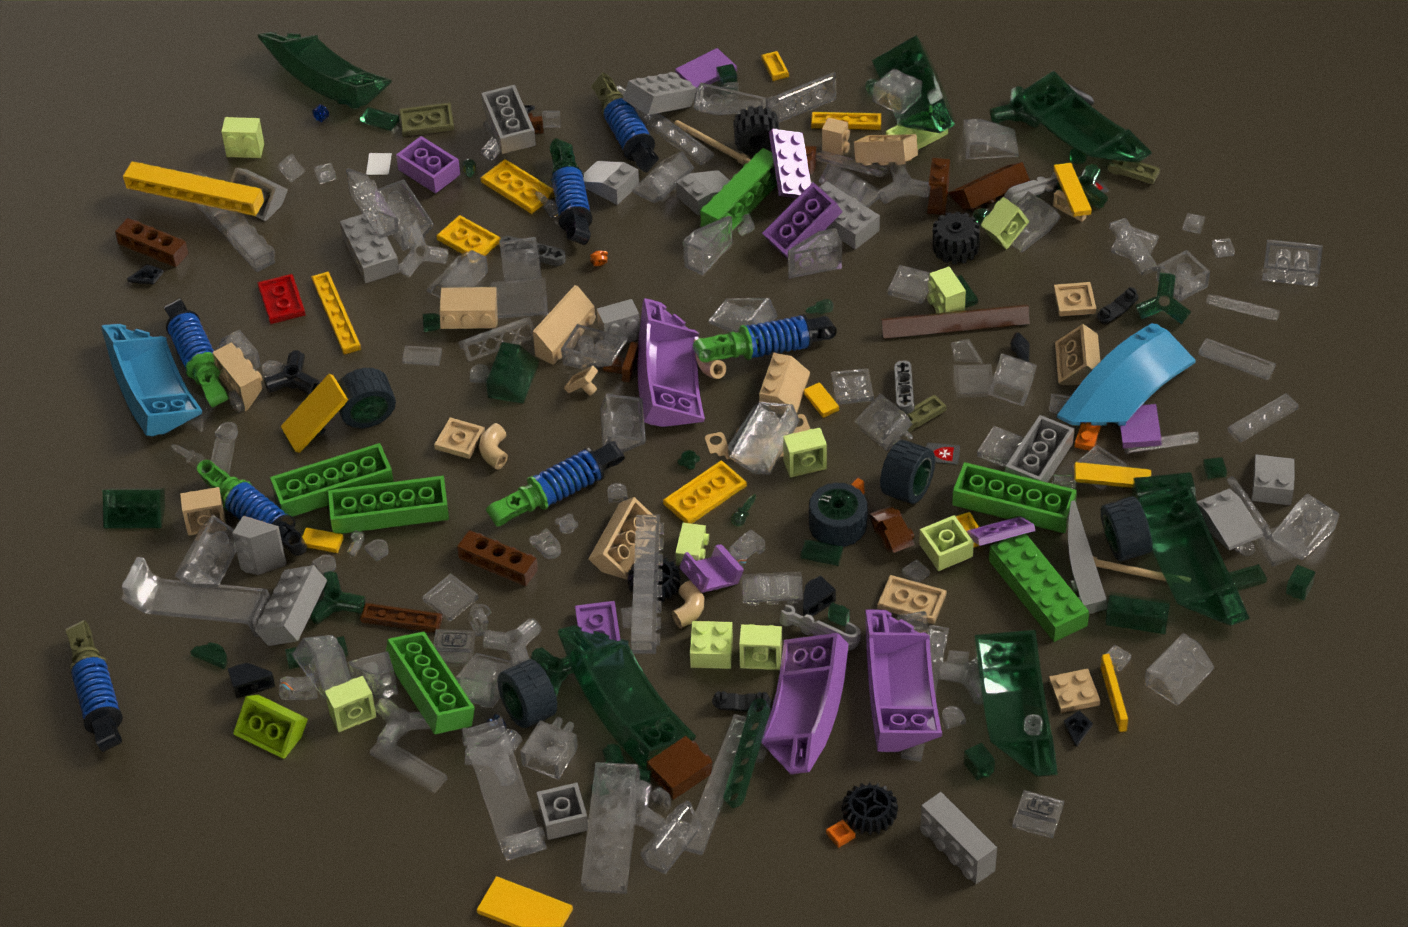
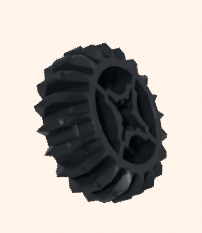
(670, 581)
(869, 818)

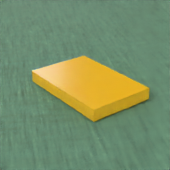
(467, 236)

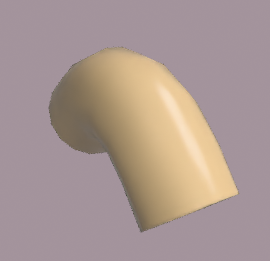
(713, 369)
(489, 446)
(692, 607)

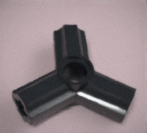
(292, 376)

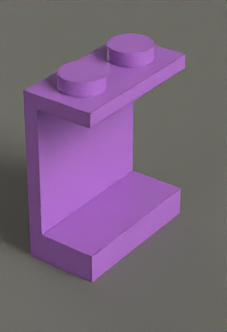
(712, 572)

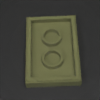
(426, 119)

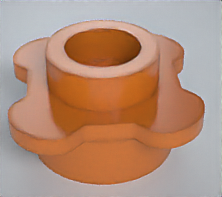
(599, 258)

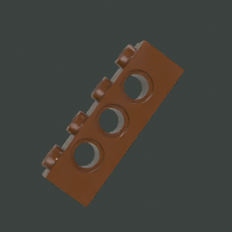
(151, 242)
(497, 558)

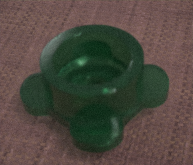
(689, 459)

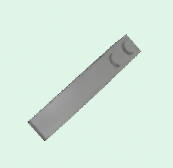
(1083, 567)

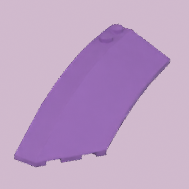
(667, 368)
(900, 683)
(806, 700)

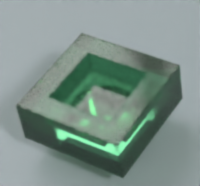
(1215, 467)
(838, 614)

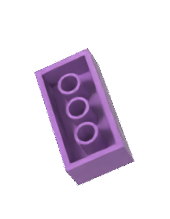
(803, 218)

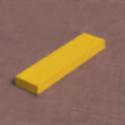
(863, 121)
(1072, 189)
(1107, 474)
(1114, 692)

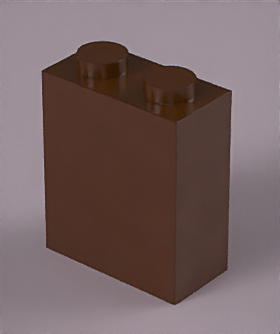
(680, 767)

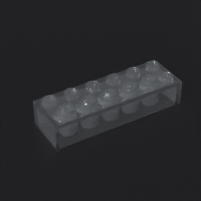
(611, 828)

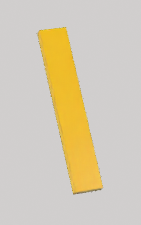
(336, 313)

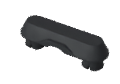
(1119, 306)
(738, 702)

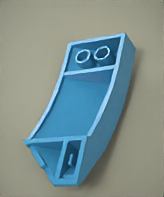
(1127, 378)
(149, 379)

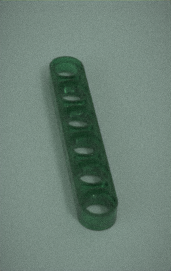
(750, 752)

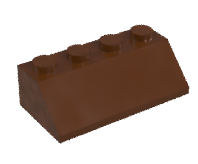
(989, 186)

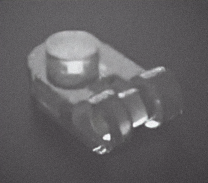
(550, 547)

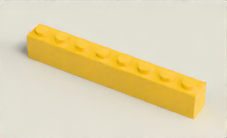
(193, 188)

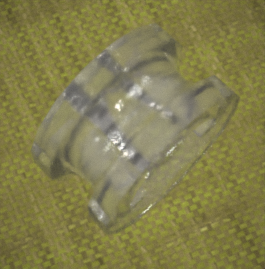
(1033, 730)

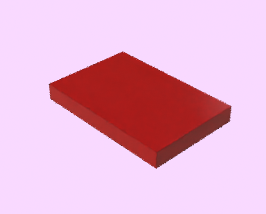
(281, 299)

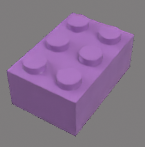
(428, 164)

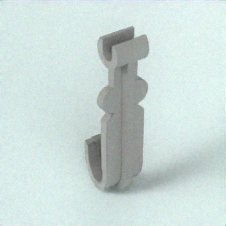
(1036, 187)
(808, 626)

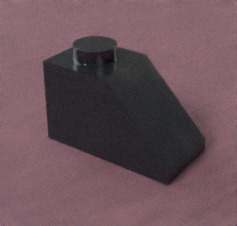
(818, 596)
(250, 679)

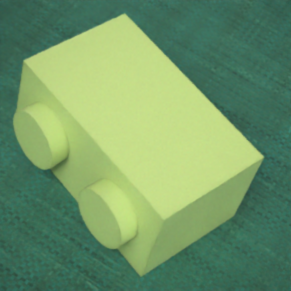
(692, 540)

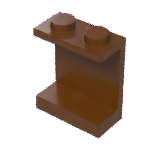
(939, 186)

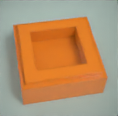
(840, 833)

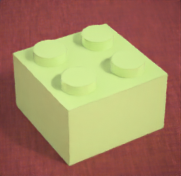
(242, 137)
(1004, 223)
(946, 291)
(804, 452)
(946, 543)
(711, 644)
(760, 647)
(350, 703)

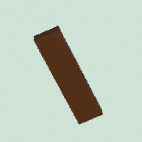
(401, 618)

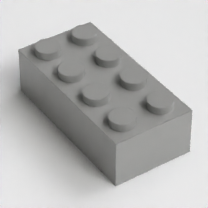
(660, 93)
(508, 119)
(856, 221)
(372, 255)
(1041, 450)
(290, 605)
(958, 838)

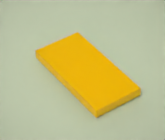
(517, 185)
(314, 413)
(704, 492)
(522, 906)

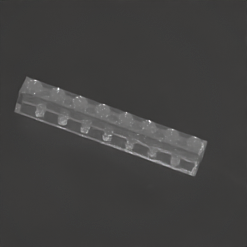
(245, 237)
(646, 584)

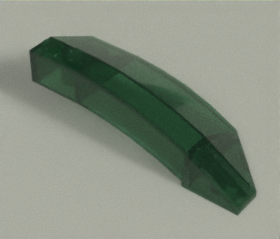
(323, 69)
(932, 110)
(1078, 122)
(1191, 557)
(1010, 693)
(622, 694)

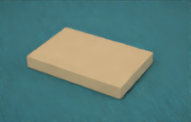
(911, 597)

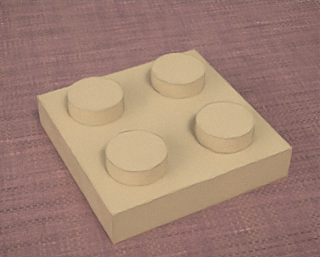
(1074, 299)
(459, 438)
(1074, 690)

